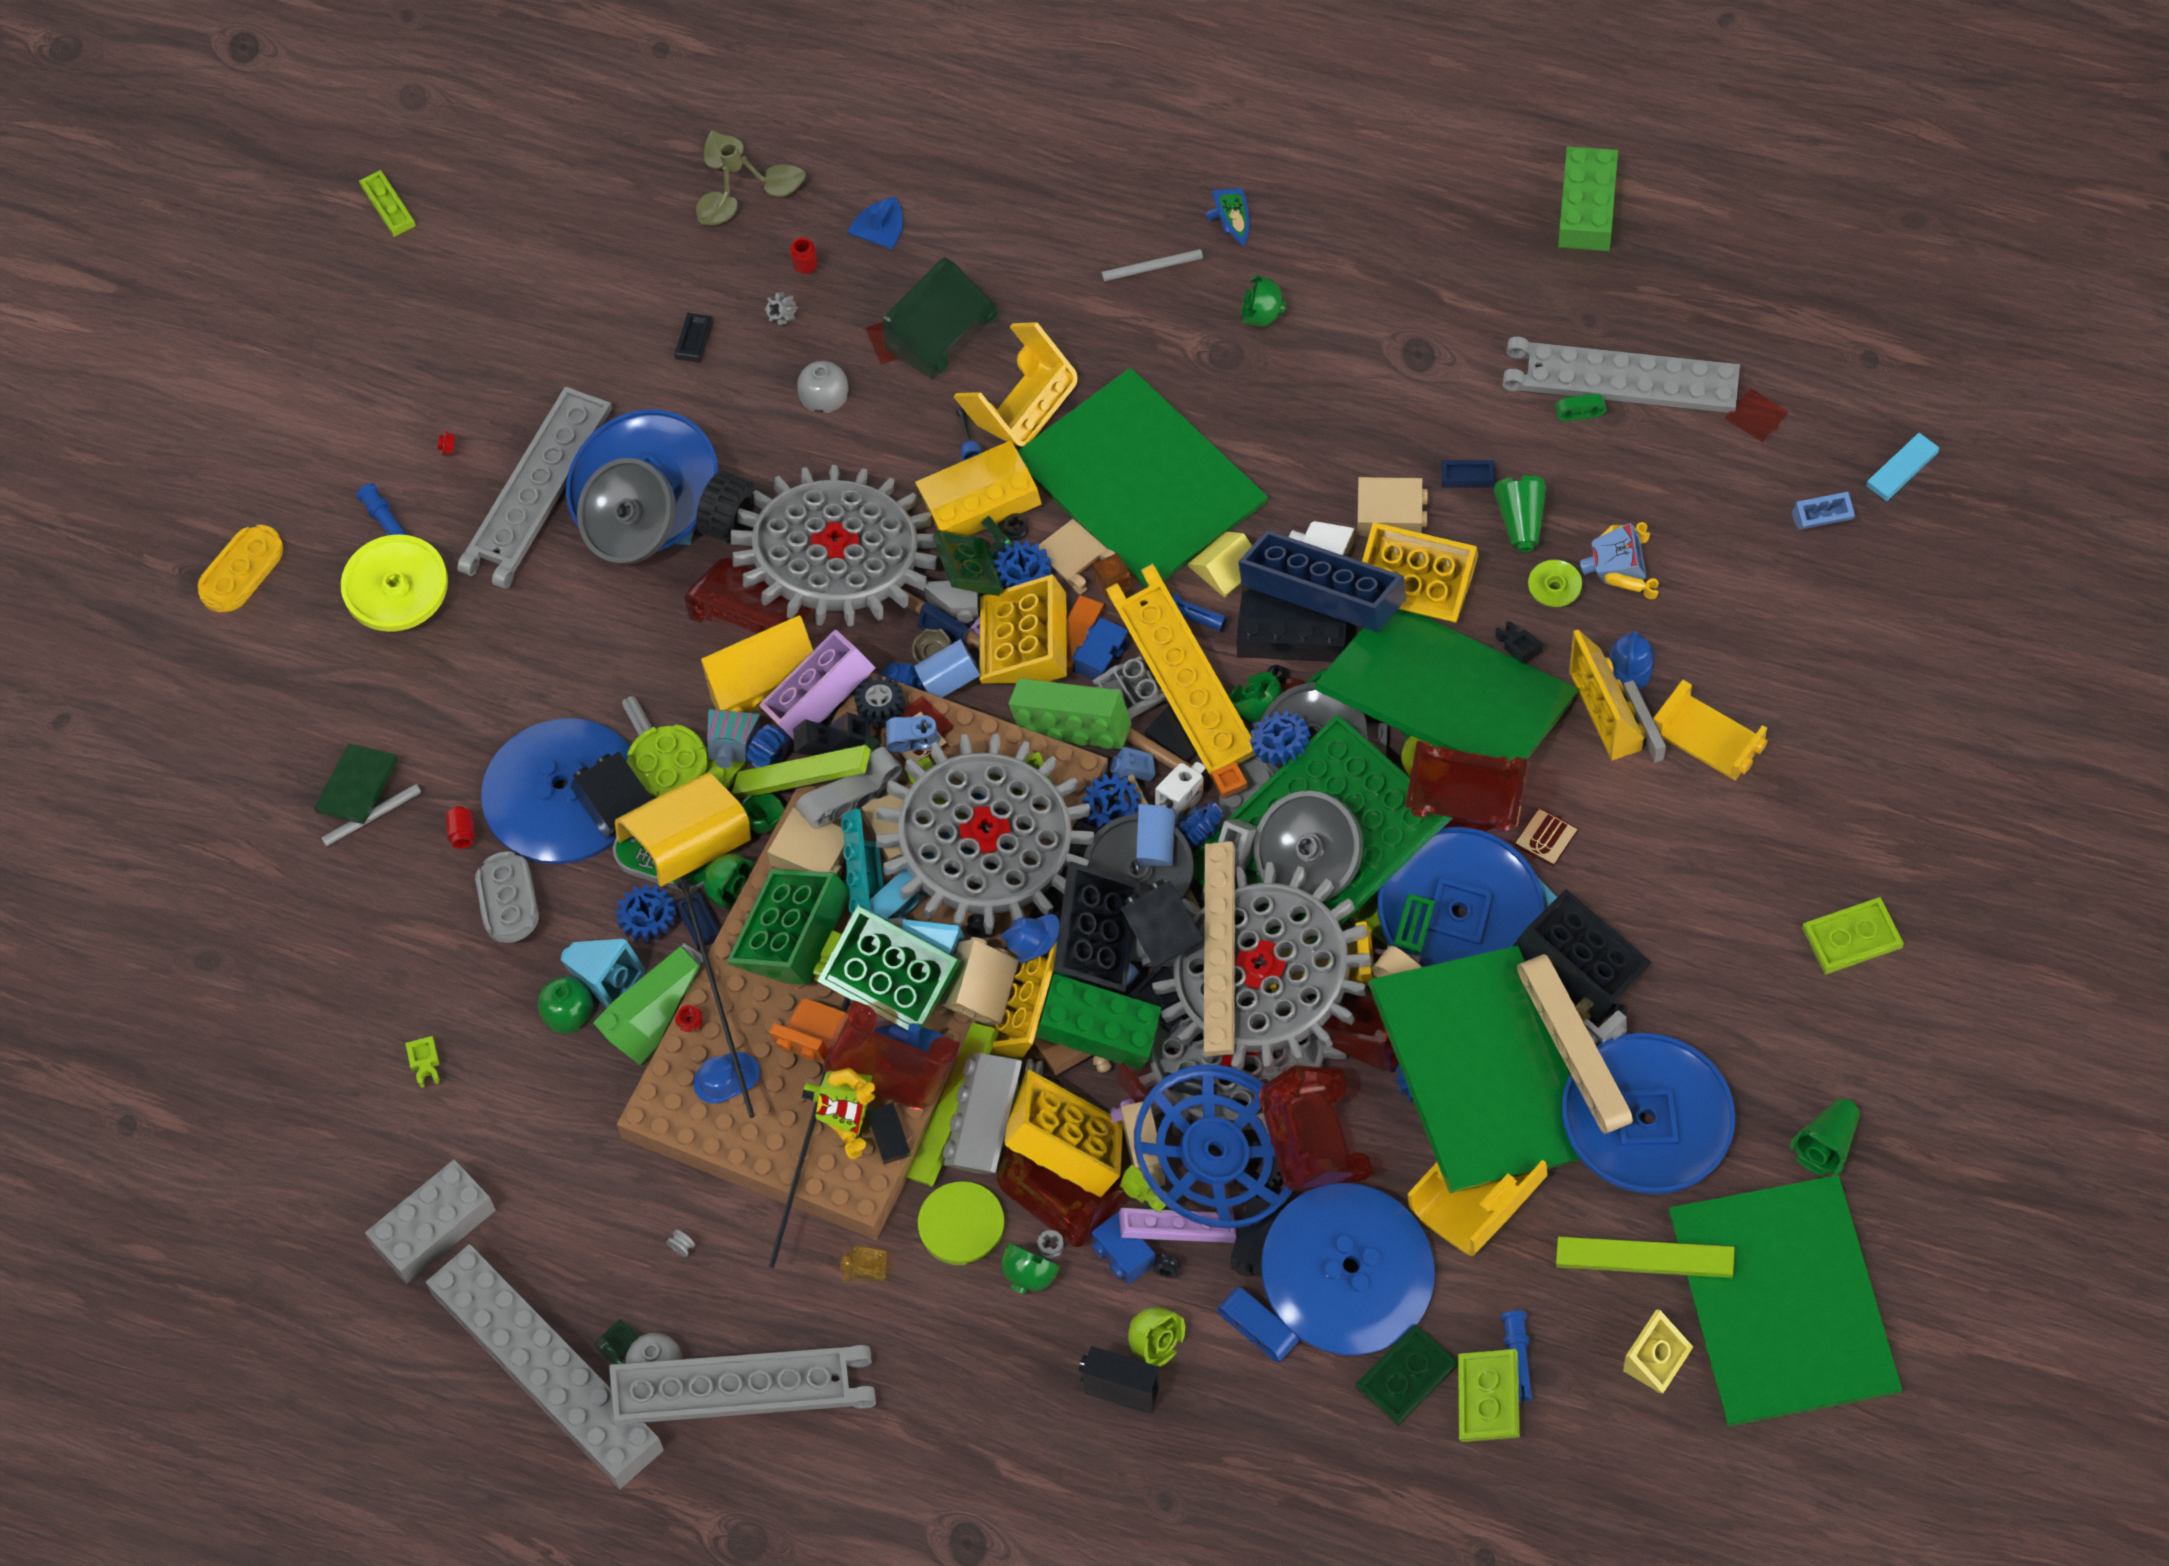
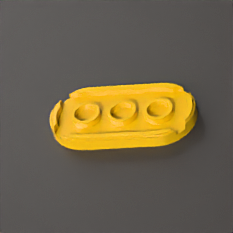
(240, 568)

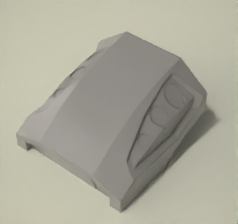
(1134, 682)

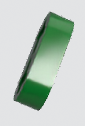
(1580, 407)

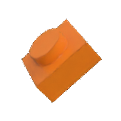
(1229, 780)

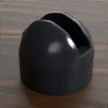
(1281, 675)

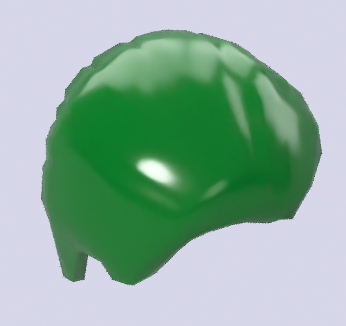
(763, 812)

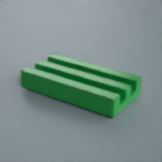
(1408, 945)

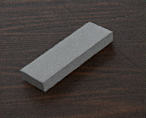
(1653, 738)

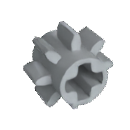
(781, 308)

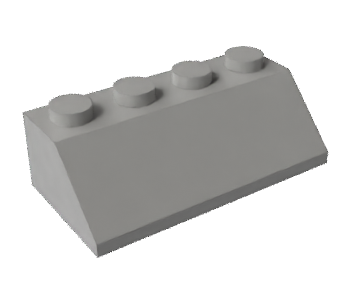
(981, 1113)

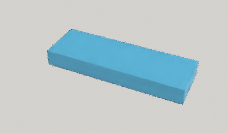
(1902, 467)

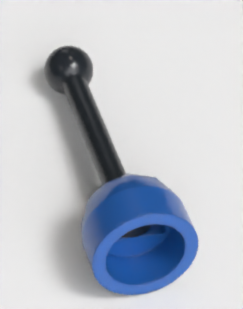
(969, 447)

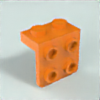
(808, 1030)

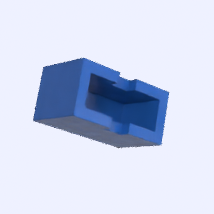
(1101, 646)
(1127, 1256)

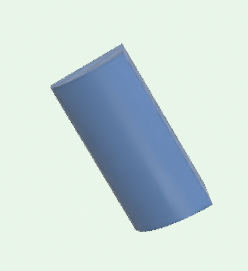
(1823, 511)
(947, 670)
(1155, 835)

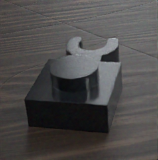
(1518, 644)

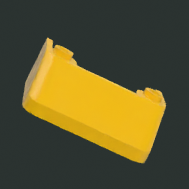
(1034, 399)

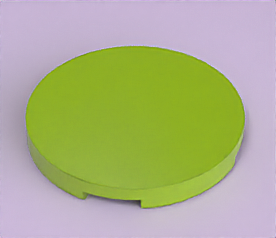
(667, 758)
(961, 1223)

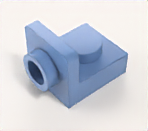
(1133, 762)

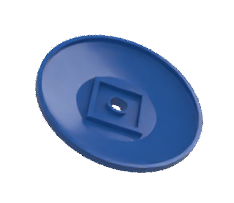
(660, 439)
(520, 796)
(1466, 871)
(1689, 1111)
(1325, 1302)

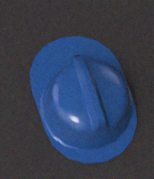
(1632, 659)
(1032, 936)
(718, 1078)

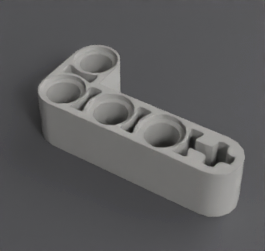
(838, 798)

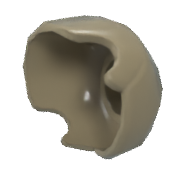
(929, 643)

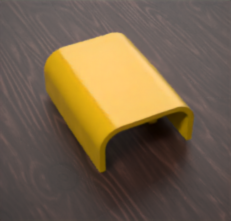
(687, 827)
(1471, 1215)

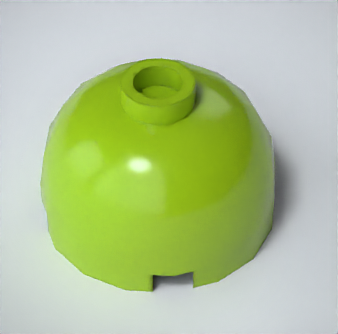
(1155, 1334)

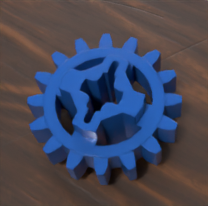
(1033, 560)
(1280, 738)
(1103, 797)
(1200, 824)
(637, 923)

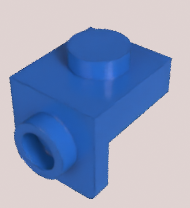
(904, 674)

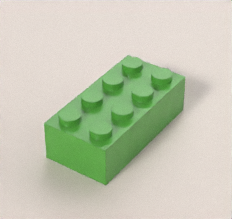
(1588, 198)
(1071, 712)

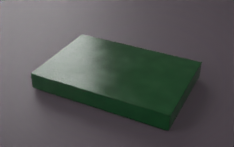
(967, 562)
(356, 784)
(1406, 1375)

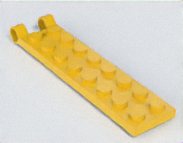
(1183, 673)

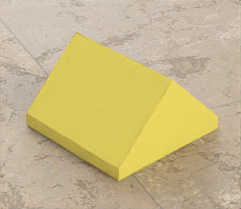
(1219, 562)
(1657, 1353)

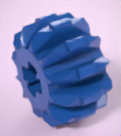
(768, 746)

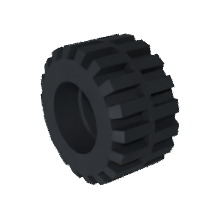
(720, 505)

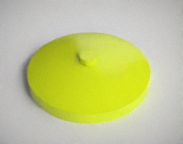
(394, 583)

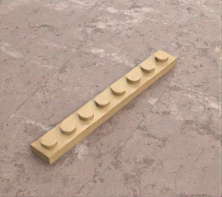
(1219, 949)

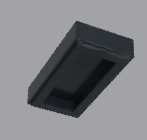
(693, 337)
(888, 1133)

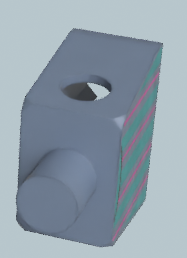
(730, 734)

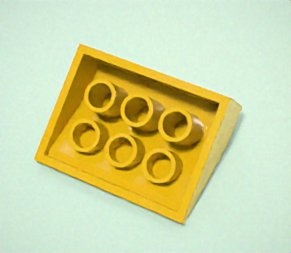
(979, 487)
(1433, 569)
(1024, 633)
(754, 667)
(1604, 698)
(1024, 1006)
(1065, 1134)

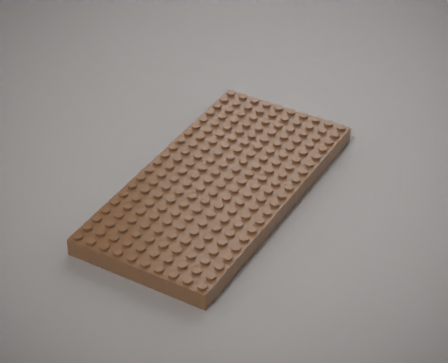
(765, 1149)

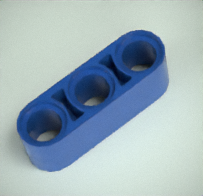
(1257, 1324)

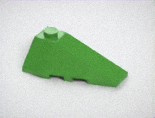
(643, 1012)

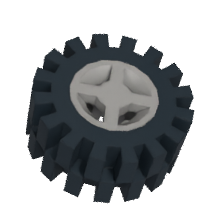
(870, 699)

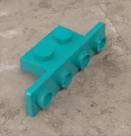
(862, 862)

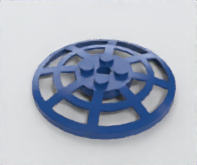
(1195, 1143)

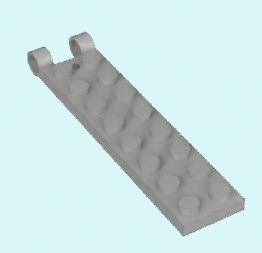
(1623, 376)
(534, 486)
(738, 1385)

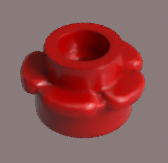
(446, 443)
(686, 1012)

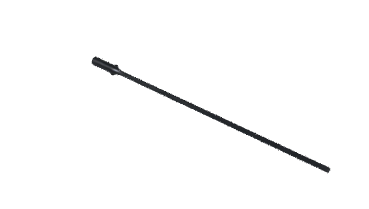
(684, 884)
(798, 1170)

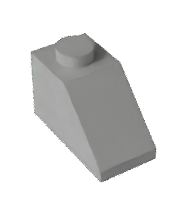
(955, 602)

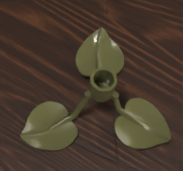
(726, 153)

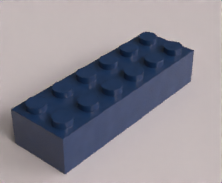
(1322, 580)

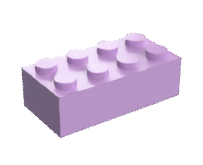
(818, 684)

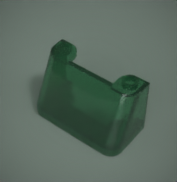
(936, 317)

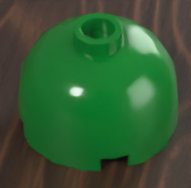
(1262, 302)
(1256, 696)
(726, 879)
(565, 1005)
(1027, 1269)

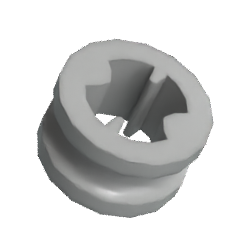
(1035, 1067)
(680, 1243)
(1048, 1252)

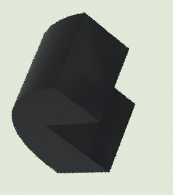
(844, 733)

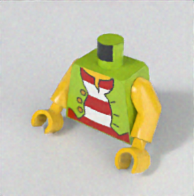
(843, 1105)

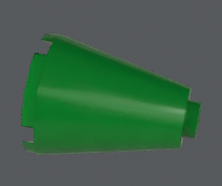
(1522, 509)
(1827, 1138)

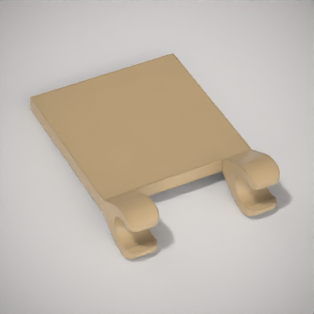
(1073, 551)

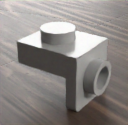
(1612, 1028)

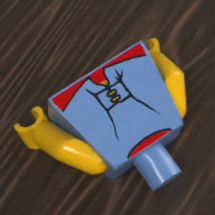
(1620, 559)

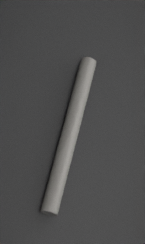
(1152, 265)
(376, 812)

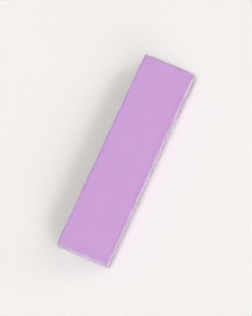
(1171, 1226)

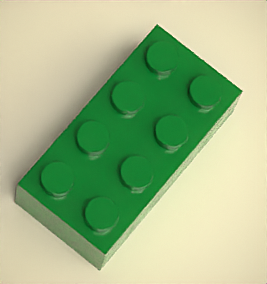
(1098, 1022)

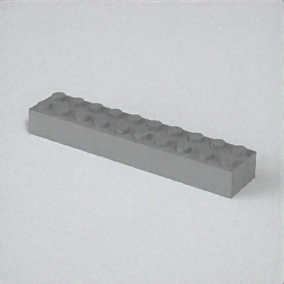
(542, 1365)

